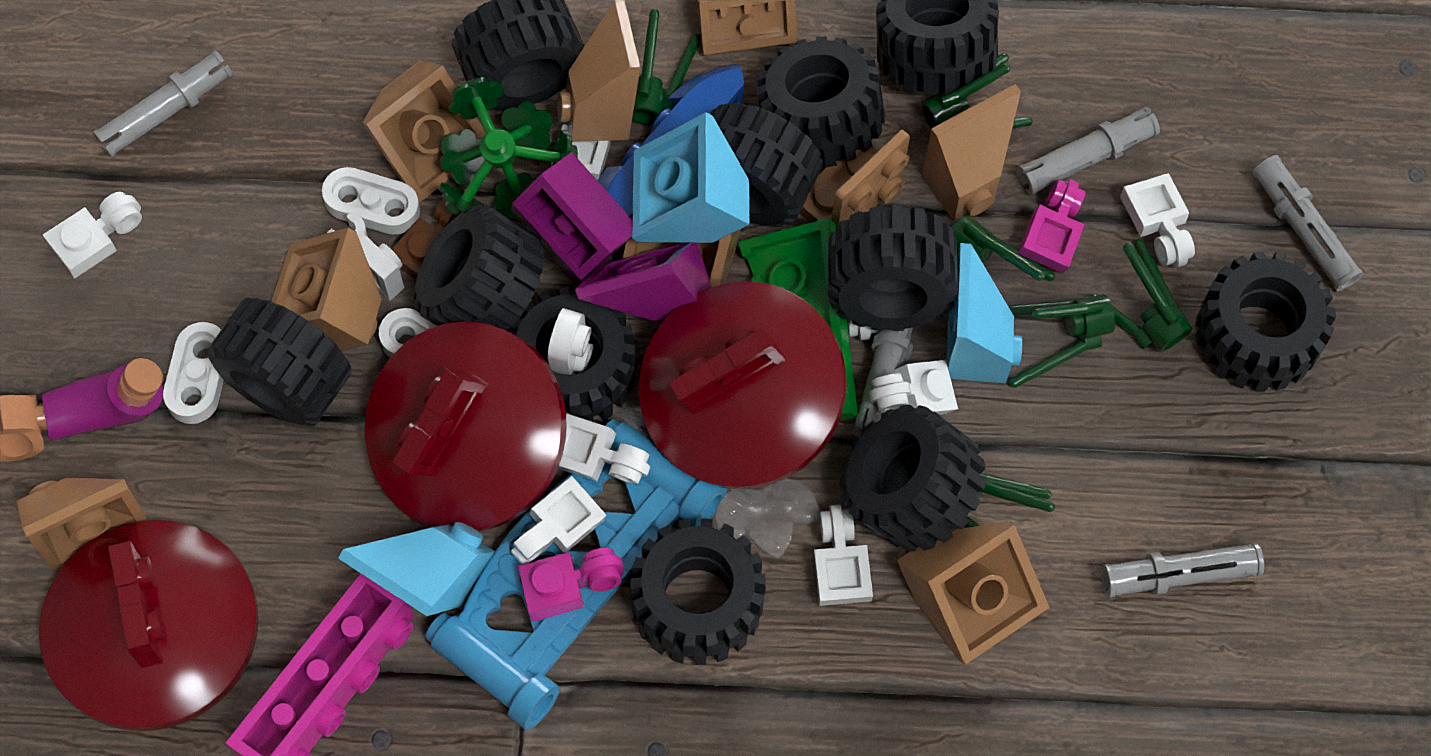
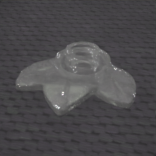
(768, 513)

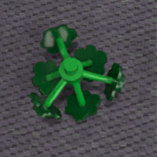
(473, 158)

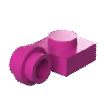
(1050, 233)
(554, 584)

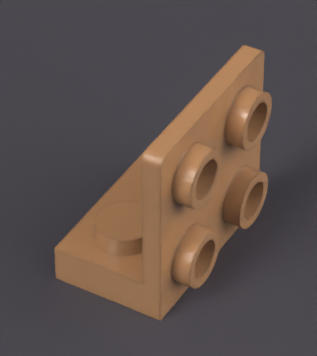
(745, 24)
(858, 183)

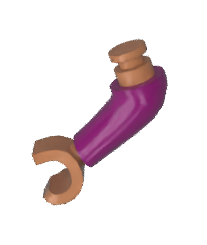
(80, 407)

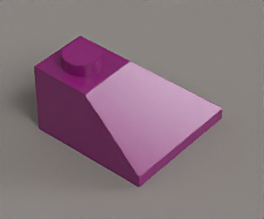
(648, 282)

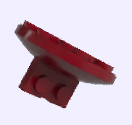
(742, 385)
(465, 426)
(148, 625)

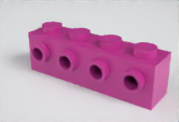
(326, 674)

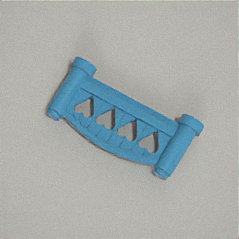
(515, 663)

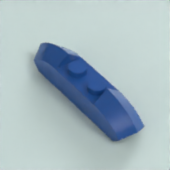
(689, 101)

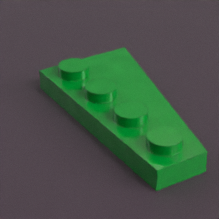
(799, 263)

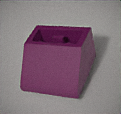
(573, 218)

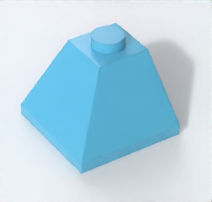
(689, 186)
(980, 326)
(425, 568)

